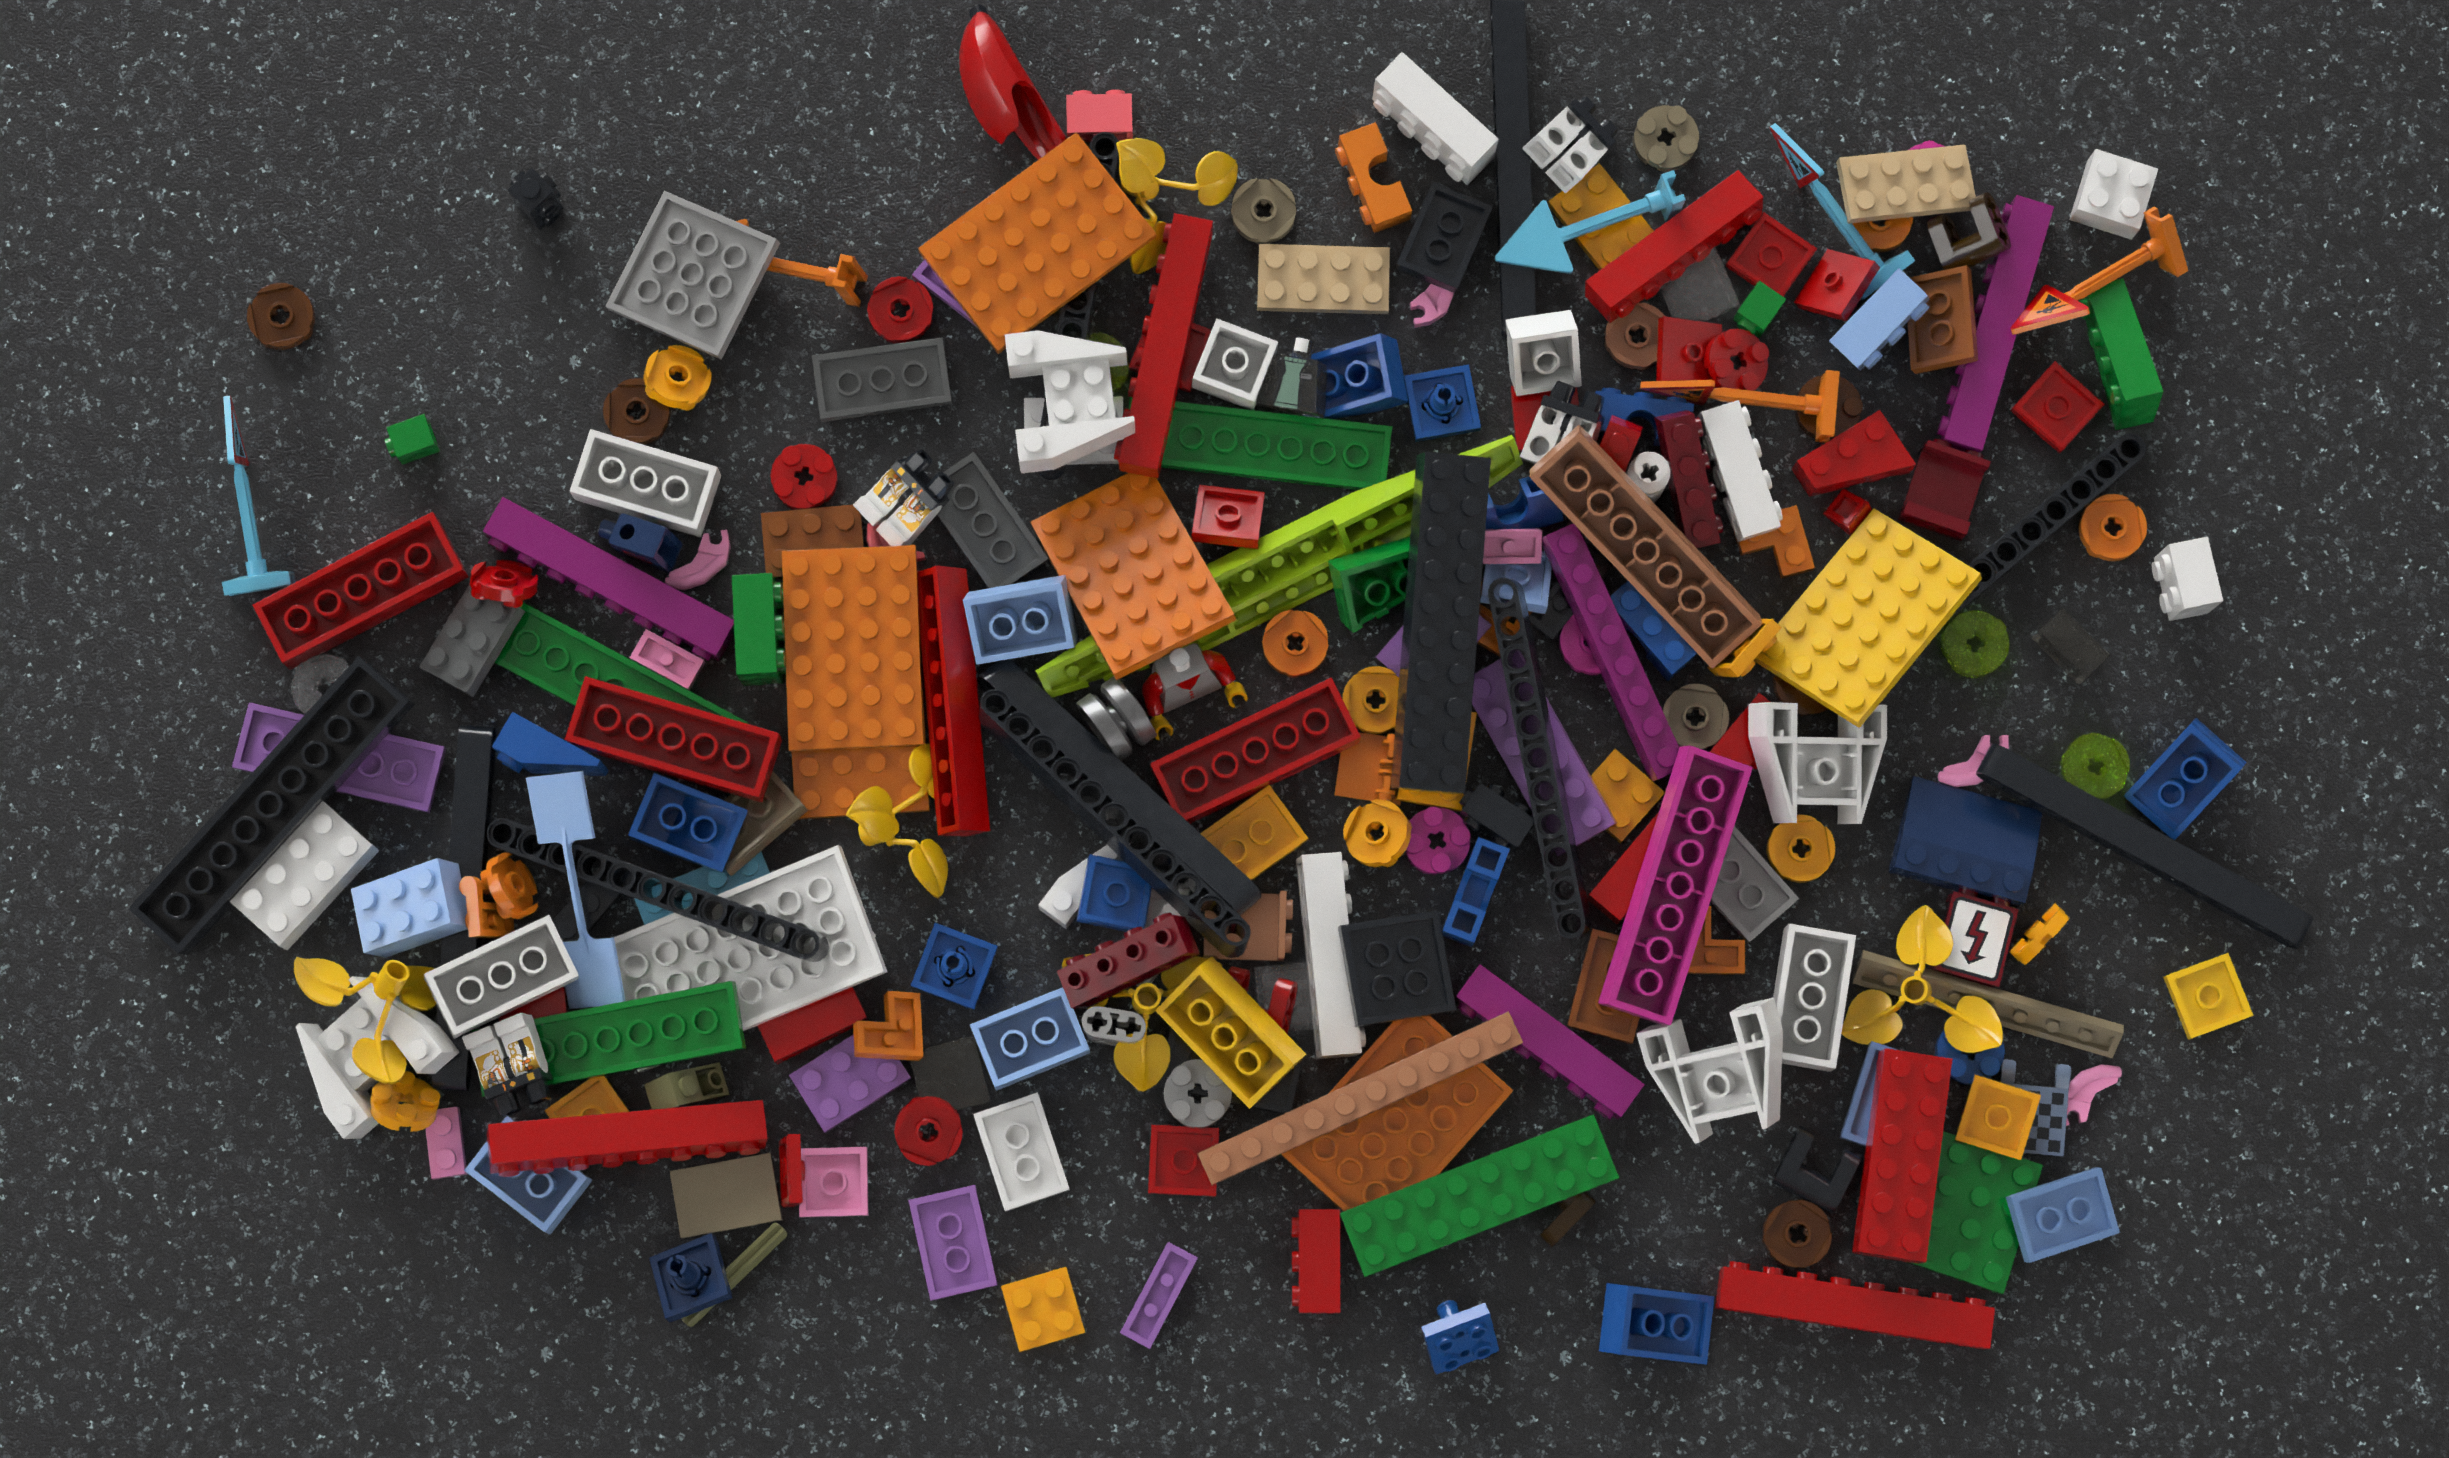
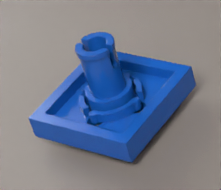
(1452, 385)
(931, 976)
(1459, 1336)

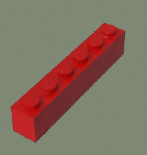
(1674, 247)

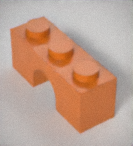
(1382, 204)

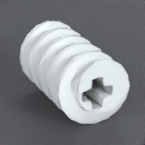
(1650, 473)

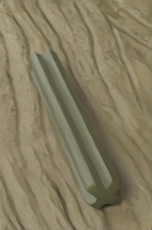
(745, 1263)

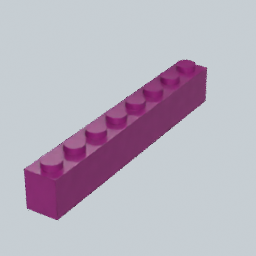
(1997, 309)
(610, 579)
(1612, 650)

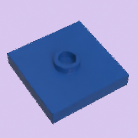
(1113, 895)

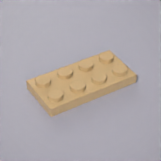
(1906, 183)
(1323, 279)

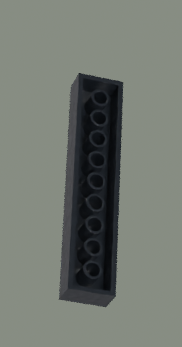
(1440, 623)
(271, 805)

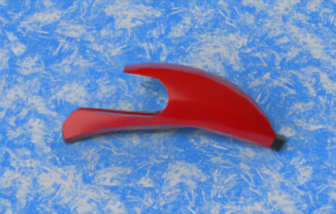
(988, 75)

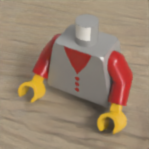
(1185, 677)

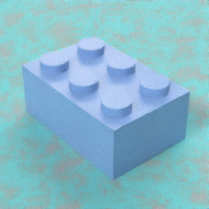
(1881, 320)
(1020, 619)
(410, 908)
(1030, 1038)
(538, 1197)

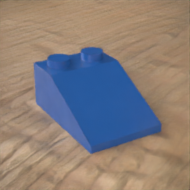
(1363, 377)
(538, 751)
(2185, 779)
(687, 823)
(1656, 1324)

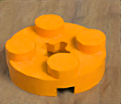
(671, 392)
(1361, 687)
(1387, 848)
(1789, 864)
(2039, 934)
(418, 1111)

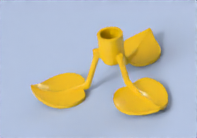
(1144, 159)
(878, 824)
(1929, 941)
(328, 982)
(1148, 1059)

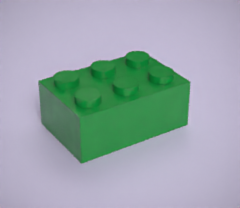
(758, 629)

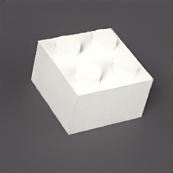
(2113, 194)
(1543, 352)
(1234, 364)
(2187, 579)

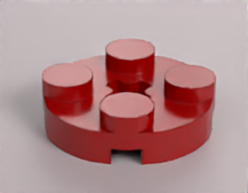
(917, 318)
(1749, 350)
(793, 461)
(505, 582)
(935, 1148)

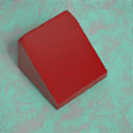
(1848, 511)

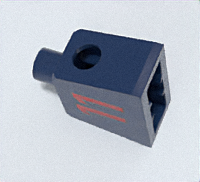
(642, 541)

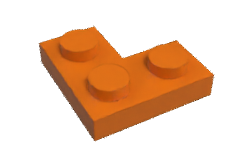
(1788, 544)
(1717, 956)
(898, 1036)

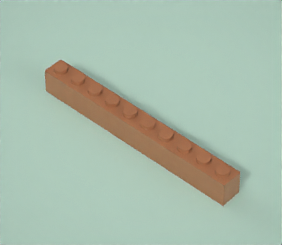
(1360, 1098)

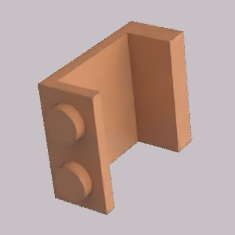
(1267, 927)

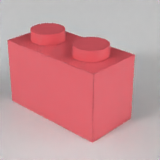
(1098, 113)

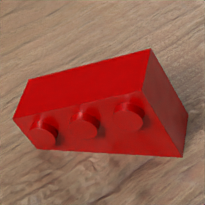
(1854, 457)

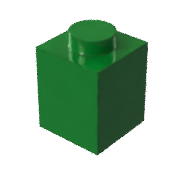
(1759, 309)
(411, 439)

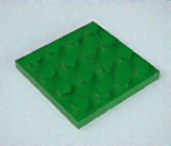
(1971, 1218)

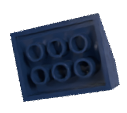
(1966, 841)

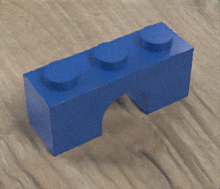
(1638, 406)
(1527, 511)
(1661, 641)
(1475, 892)

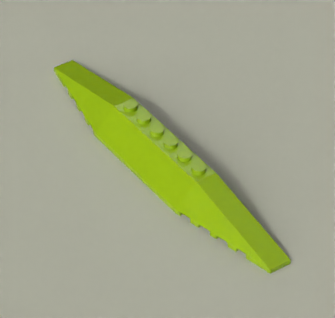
(1288, 563)

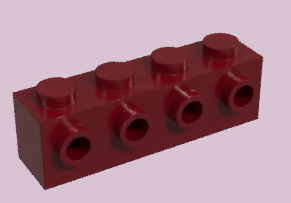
(1688, 480)
(1128, 961)

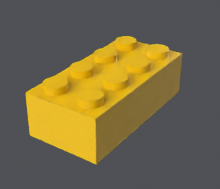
(1230, 1032)

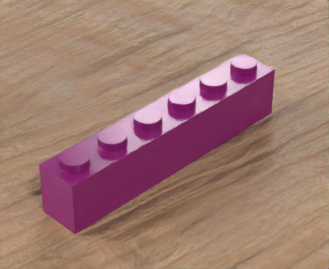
(1551, 1044)

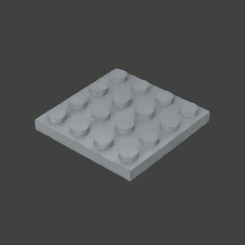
(692, 274)

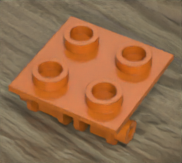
(1367, 769)

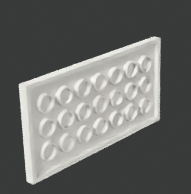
(812, 893)

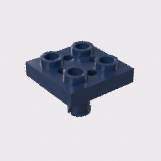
(686, 1267)

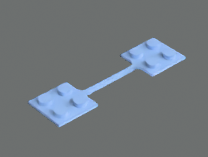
(562, 816)

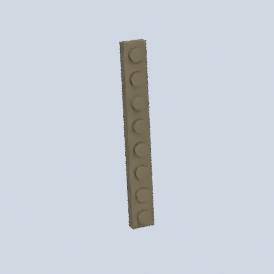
(2013, 1009)

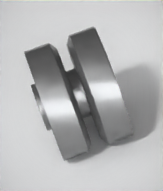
(1120, 716)

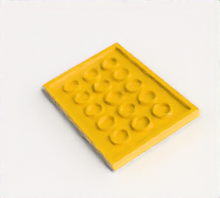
(1868, 617)

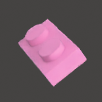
(1512, 546)
(667, 659)
(446, 1144)

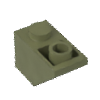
(687, 1087)

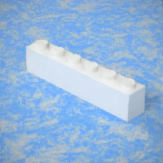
(1323, 911)

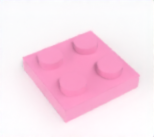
(835, 1182)

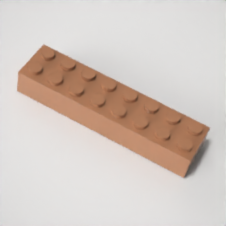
(1645, 546)

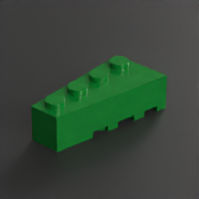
(2122, 356)
(1370, 582)

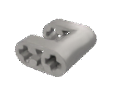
(1106, 1015)

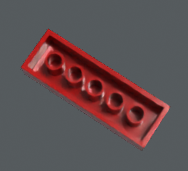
(360, 590)
(673, 739)
(1256, 752)
(1902, 1156)

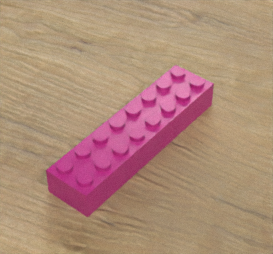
(1675, 885)

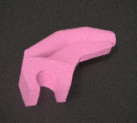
(1433, 302)
(704, 566)
(1965, 773)
(2086, 1085)

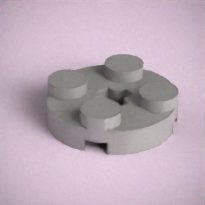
(1183, 1107)

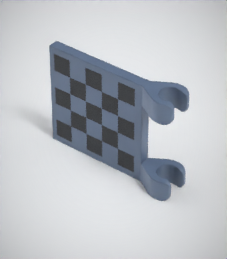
(2049, 1123)

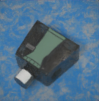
(1295, 382)

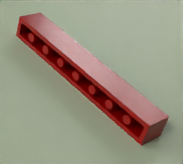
(1165, 344)
(952, 703)
(1616, 888)
(626, 1137)
(1855, 1307)

